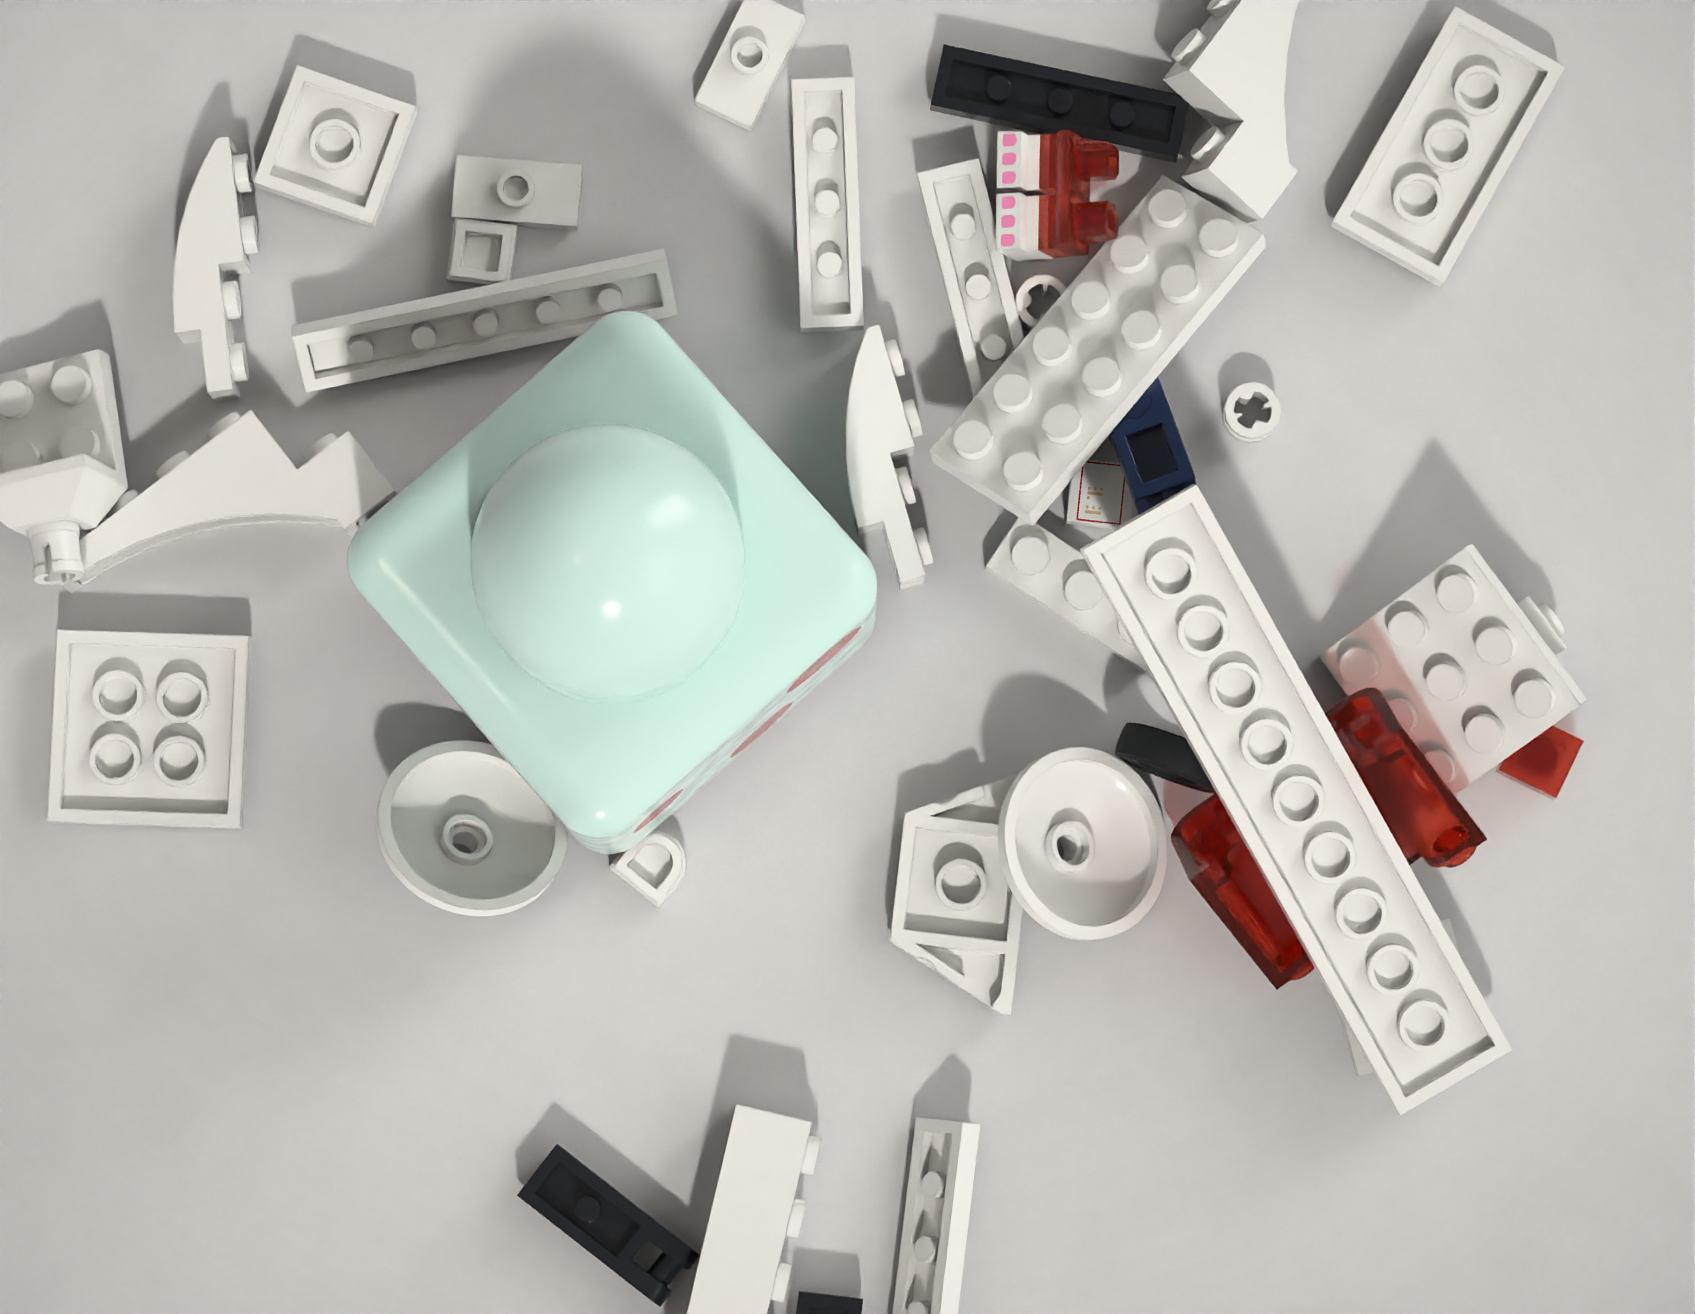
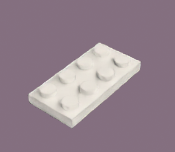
(1447, 146)

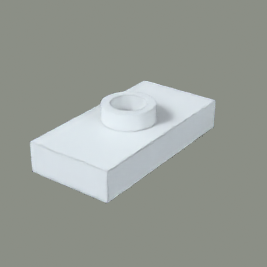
(749, 61)
(517, 192)

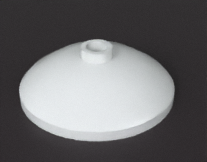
(473, 799)
(1108, 836)

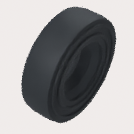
(1162, 755)

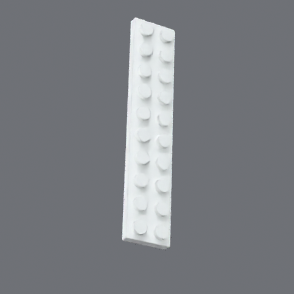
(1296, 799)

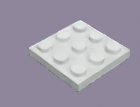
(1459, 668)
(149, 729)

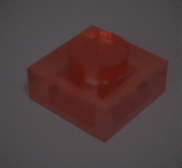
(1543, 762)

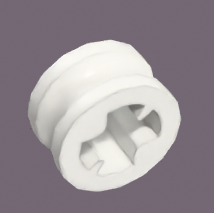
(1024, 300)
(1242, 395)

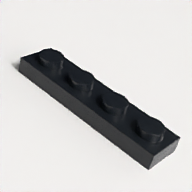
(1056, 99)

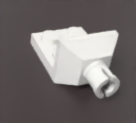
(59, 457)

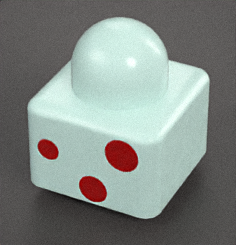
(616, 581)

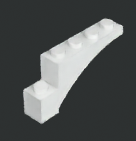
(1237, 82)
(238, 481)

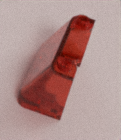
(1406, 789)

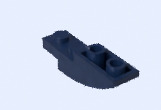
(1151, 450)

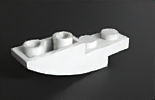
(210, 246)
(876, 434)

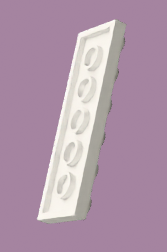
(1097, 349)

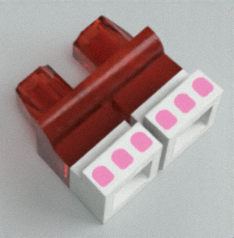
(1048, 195)

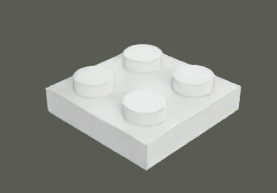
(335, 146)

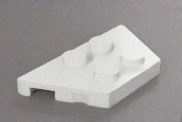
(954, 896)

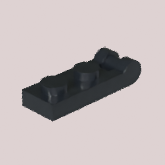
(606, 1223)

